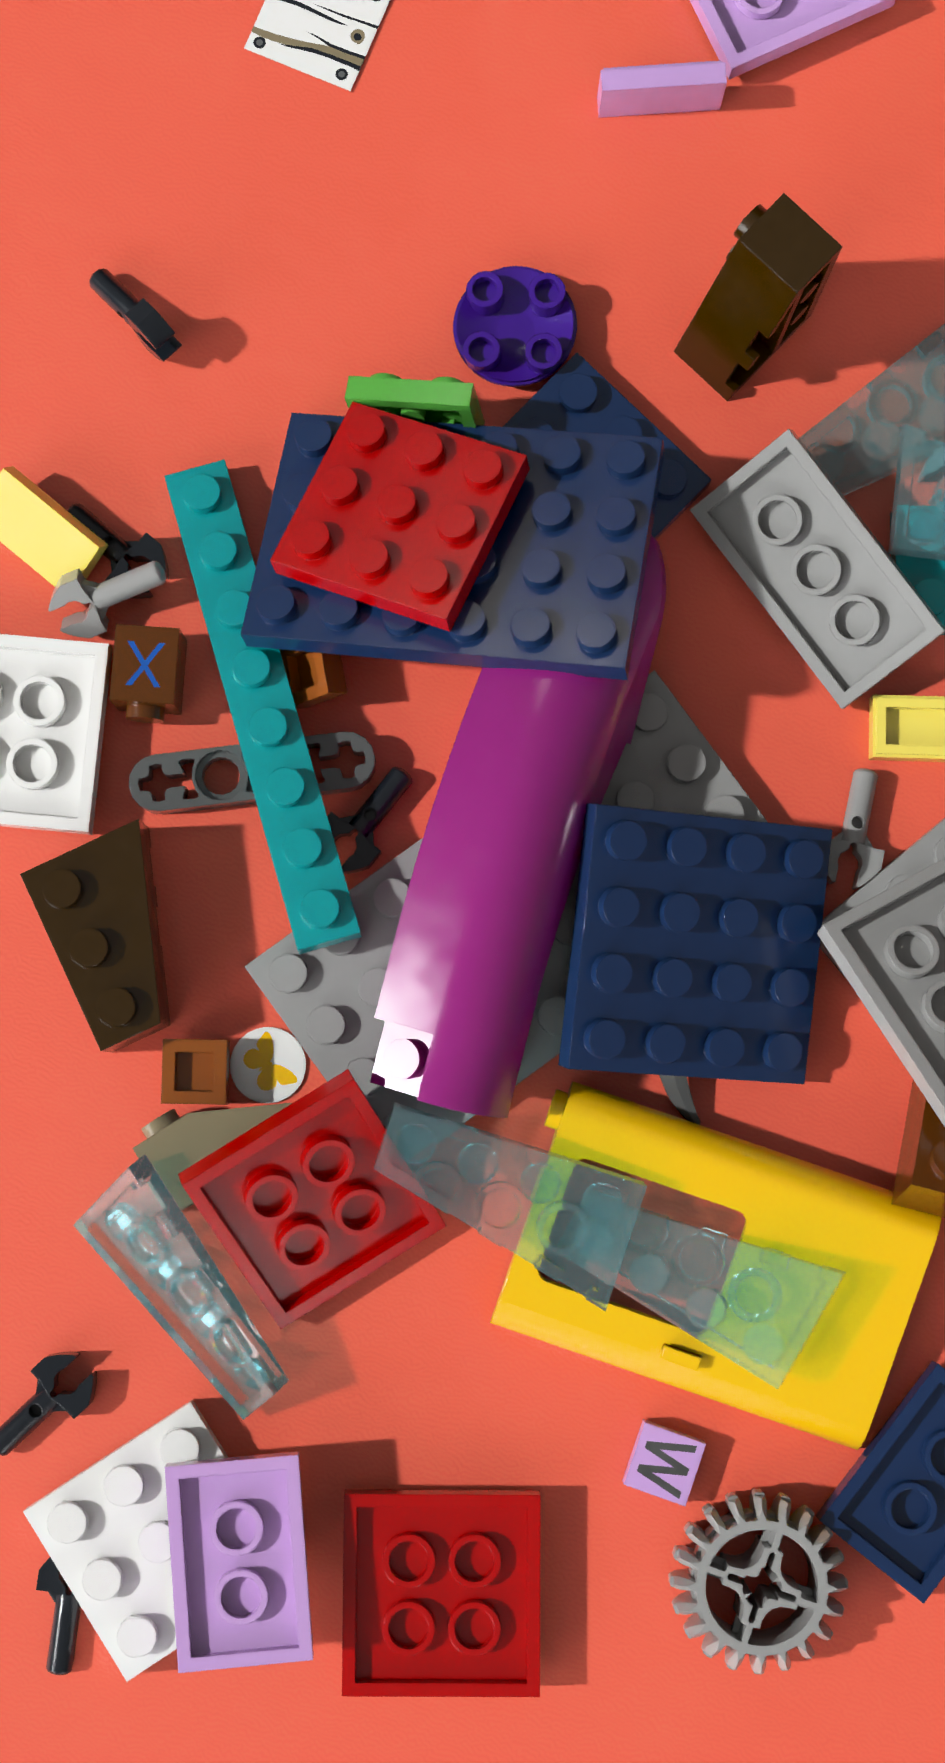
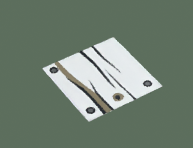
(318, 36)

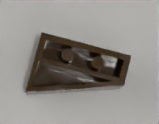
(106, 932)

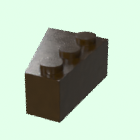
(759, 295)

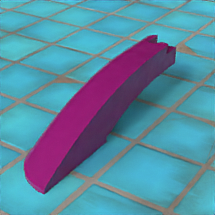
(501, 871)

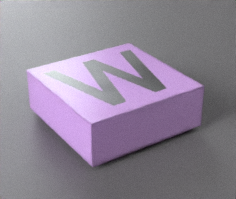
(664, 1462)

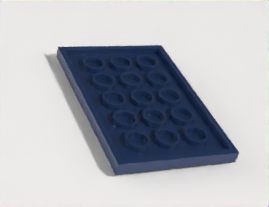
(552, 591)

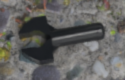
(139, 315)
(119, 550)
(368, 819)
(46, 1401)
(65, 1619)

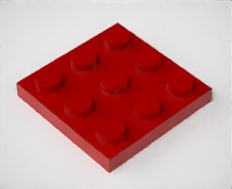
(401, 515)
(304, 1200)
(441, 1593)

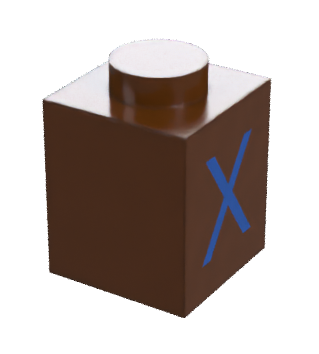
(148, 672)

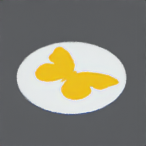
(267, 1065)

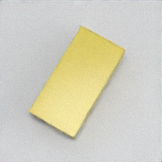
(43, 530)
(907, 728)

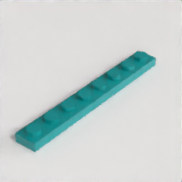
(263, 713)

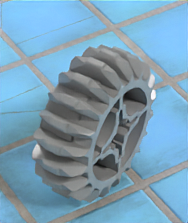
(810, 1599)

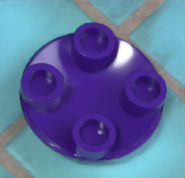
(515, 325)

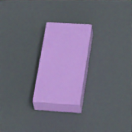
(661, 88)

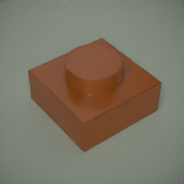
(313, 676)
(195, 1071)

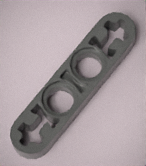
(176, 797)

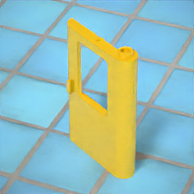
(785, 1208)

